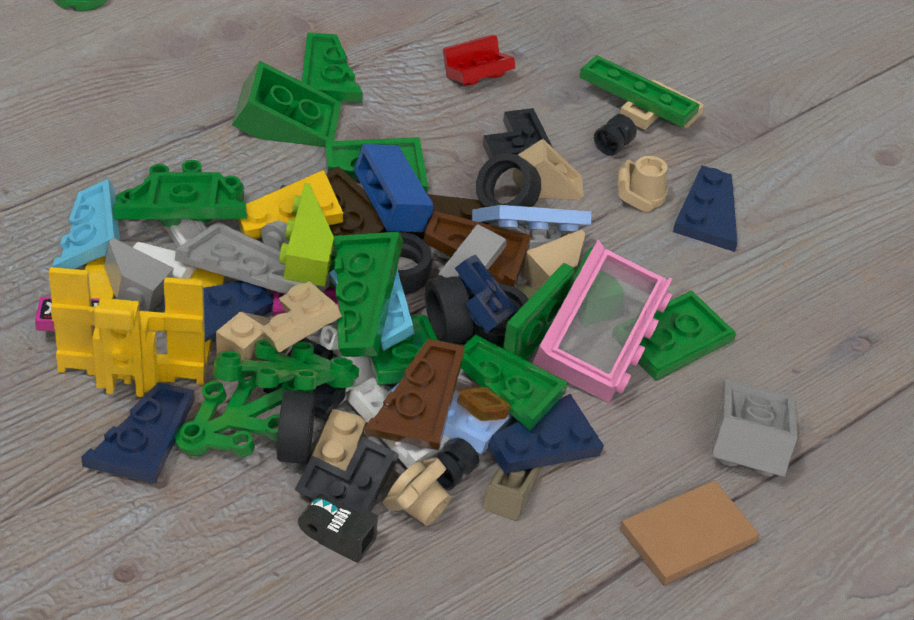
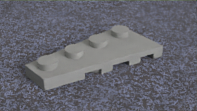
(238, 257)

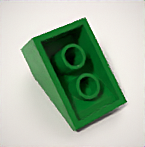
(285, 109)

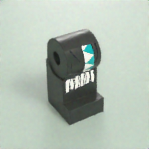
(339, 527)

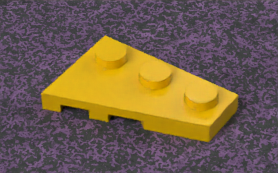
(279, 205)

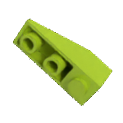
(310, 241)

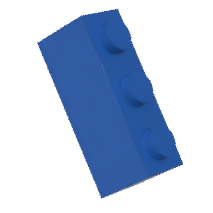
(393, 188)

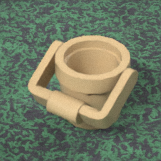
(647, 185)
(420, 492)

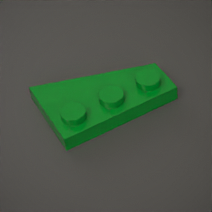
(327, 68)

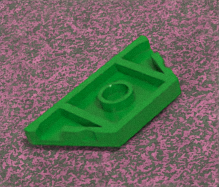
(182, 197)

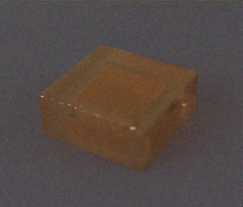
(483, 404)

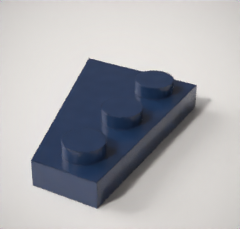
(709, 210)
(229, 299)
(146, 437)
(555, 439)

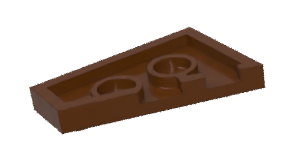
(449, 232)
(422, 399)

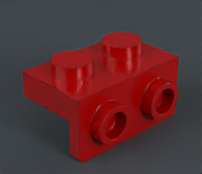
(475, 60)

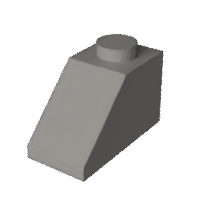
(135, 275)

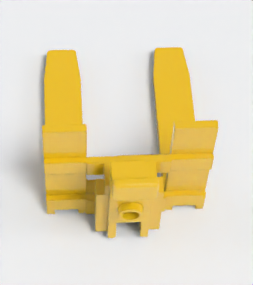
(122, 336)

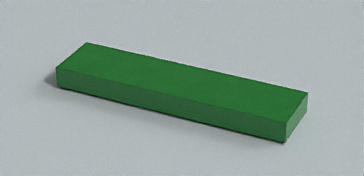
(639, 90)

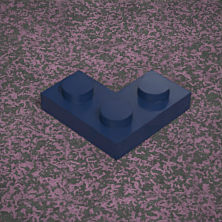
(490, 303)

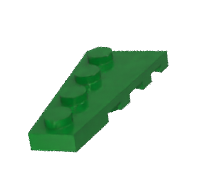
(365, 280)

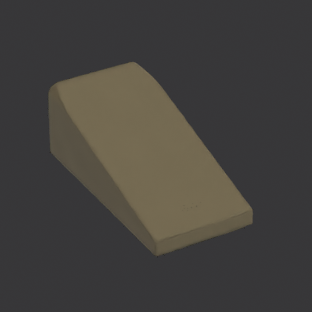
(510, 491)

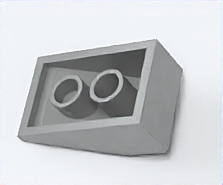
(755, 428)

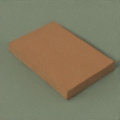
(689, 532)

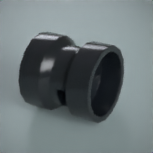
(615, 134)
(459, 459)

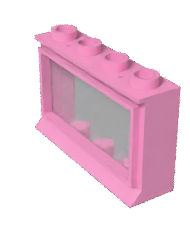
(603, 324)

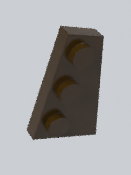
(357, 209)

